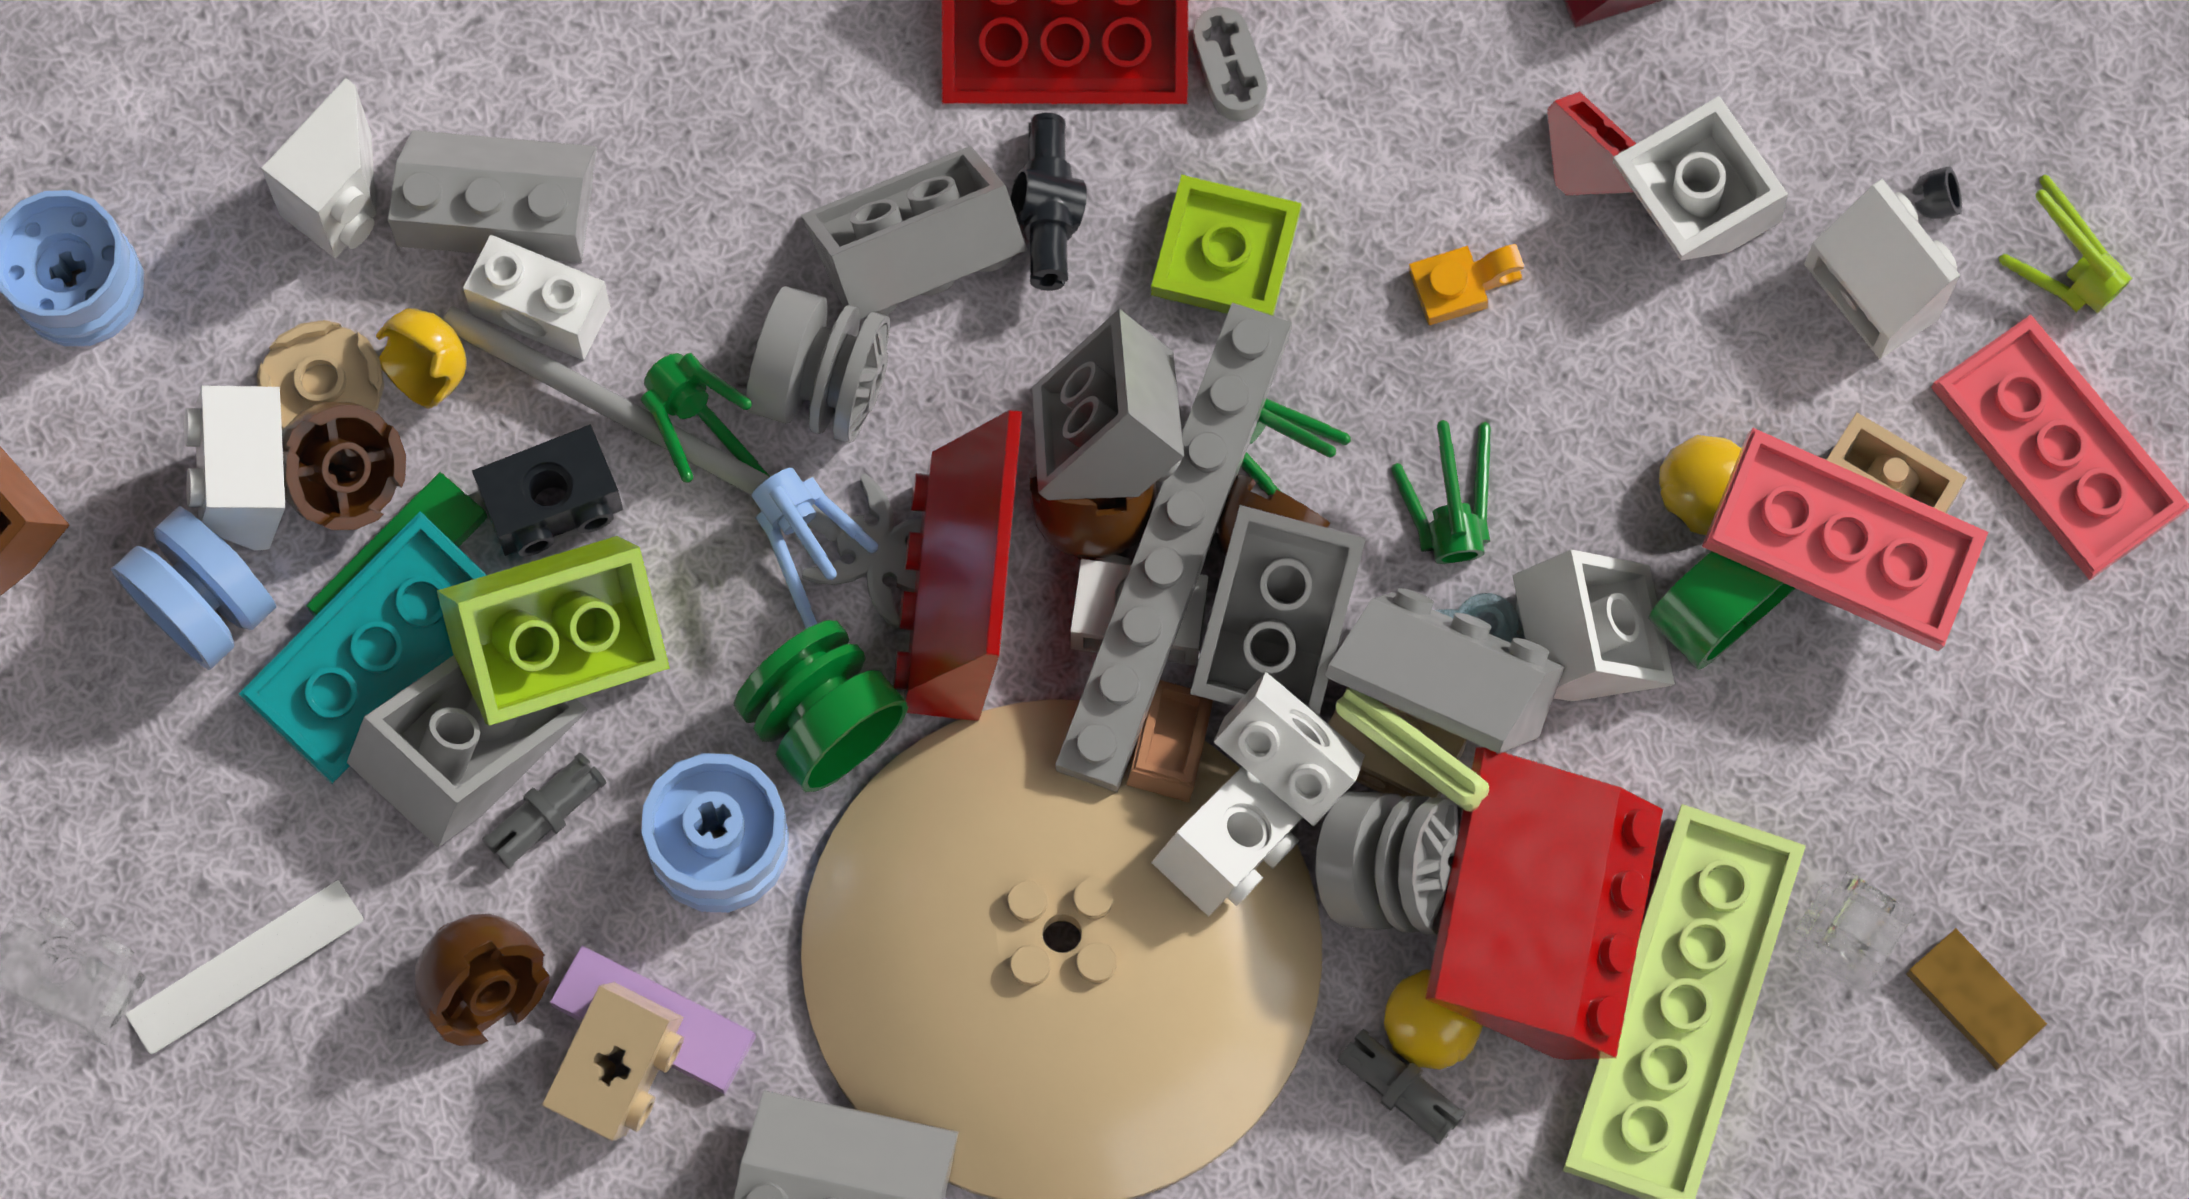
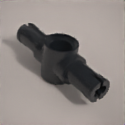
(1048, 201)

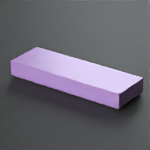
(711, 1043)

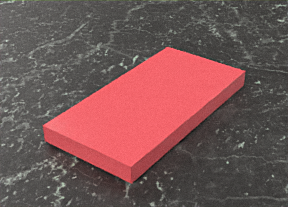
(2060, 447)
(1845, 539)

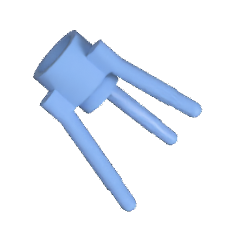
(788, 505)

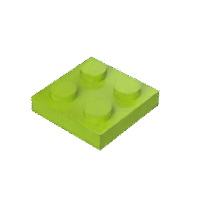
(1225, 247)

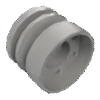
(809, 362)
(1387, 860)

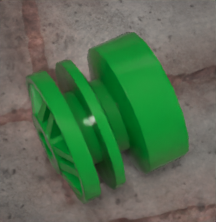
(820, 705)

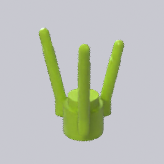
(2095, 276)

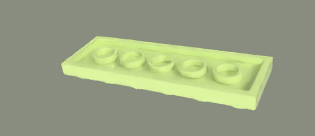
(1686, 1008)

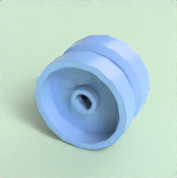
(203, 579)
(708, 796)

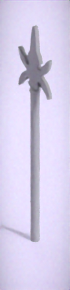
(886, 561)

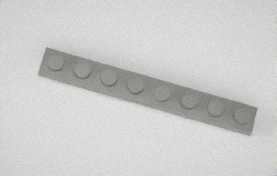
(1173, 549)

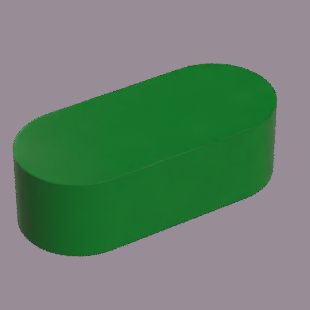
(1715, 607)

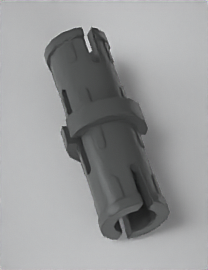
(544, 810)
(1401, 1086)

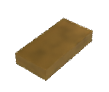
(1976, 999)

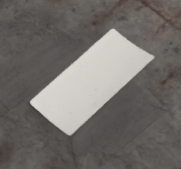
(244, 967)

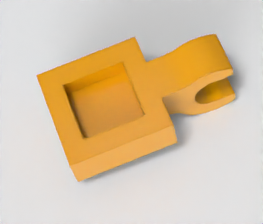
(1456, 285)

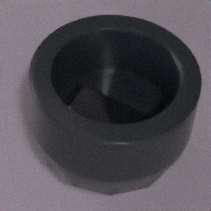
(1940, 193)

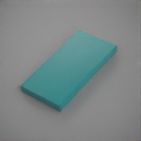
(362, 647)

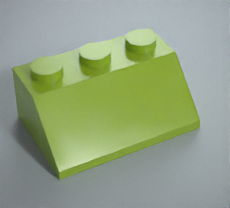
(554, 629)

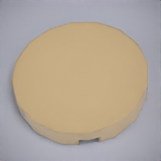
(321, 343)

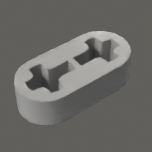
(1216, 67)

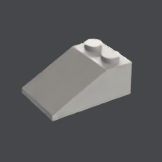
(1277, 608)
(439, 757)

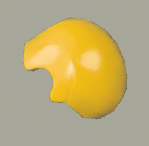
(422, 356)
(1696, 478)
(1425, 1030)

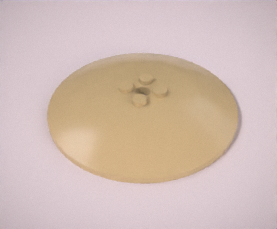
(1052, 1066)

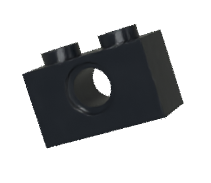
(566, 462)

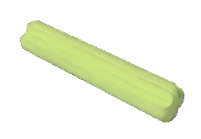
(1413, 749)

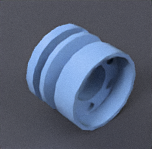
(42, 246)

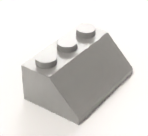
(465, 187)
(916, 233)
(1108, 416)
(1448, 671)
(841, 1153)

